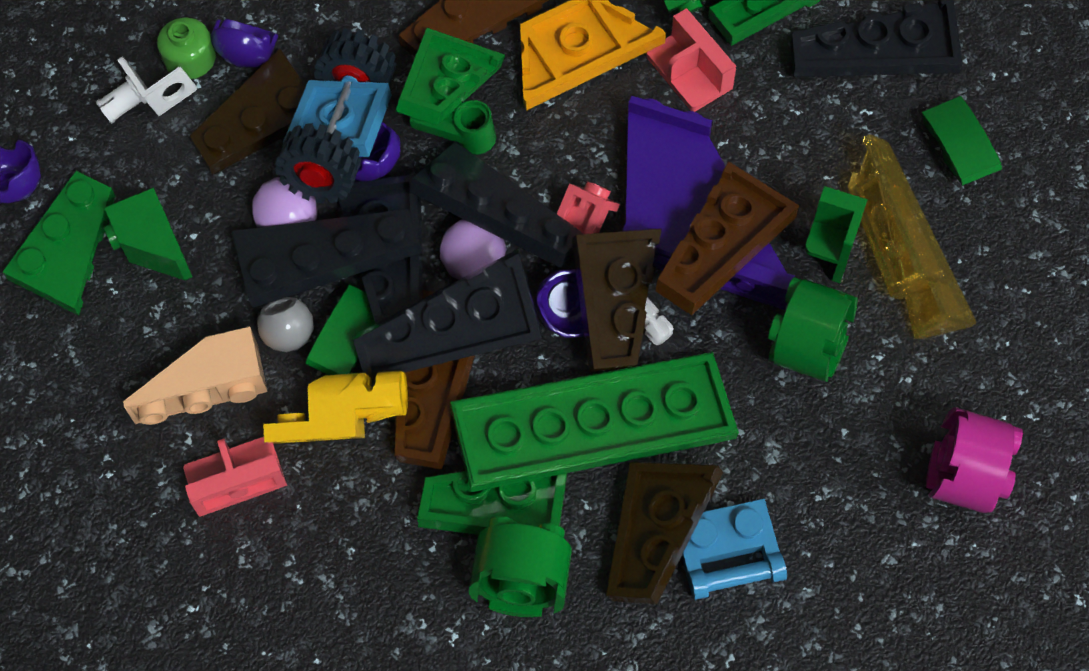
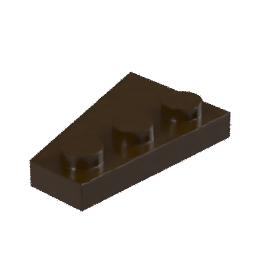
(251, 116)
(613, 293)
(655, 526)

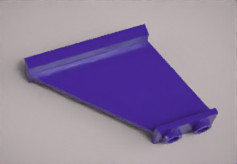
(669, 182)

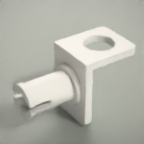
(135, 91)

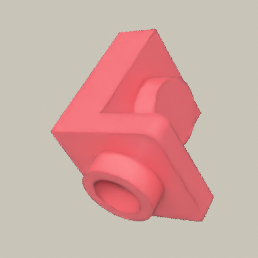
(586, 207)

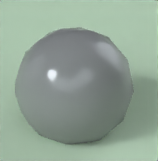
(285, 324)

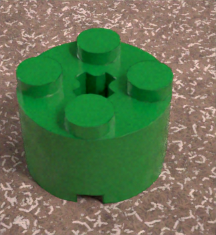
(812, 330)
(521, 567)

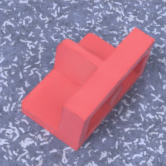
(693, 63)
(233, 475)

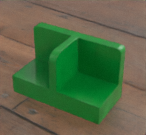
(835, 228)

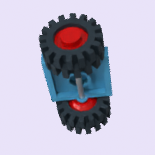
(337, 117)

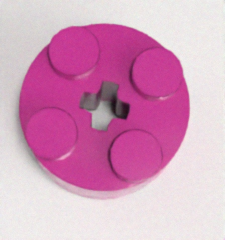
(973, 461)

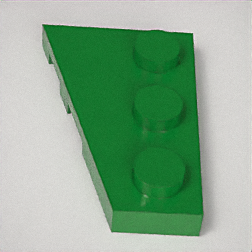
(445, 76)
(61, 247)

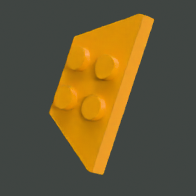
(578, 45)

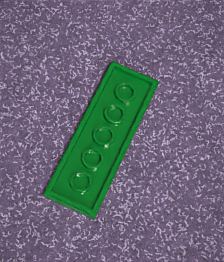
(592, 421)

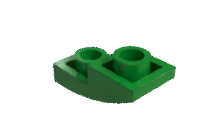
(962, 140)
(334, 347)

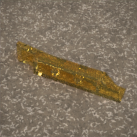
(906, 245)

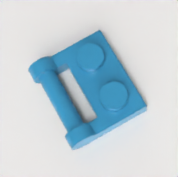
(729, 534)

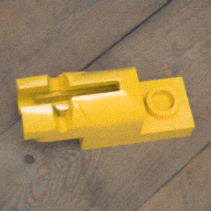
(339, 408)

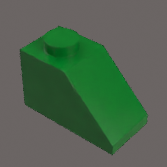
(146, 235)

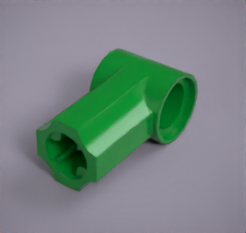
(457, 125)

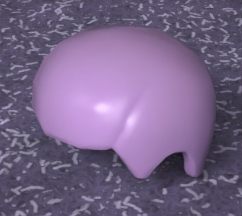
(278, 206)
(469, 248)

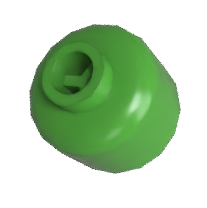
(186, 45)

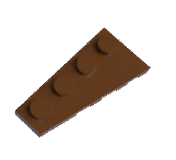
(466, 19)
(724, 237)
(427, 427)

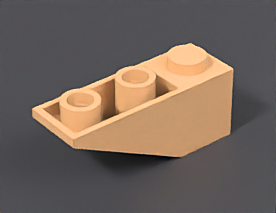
(208, 374)

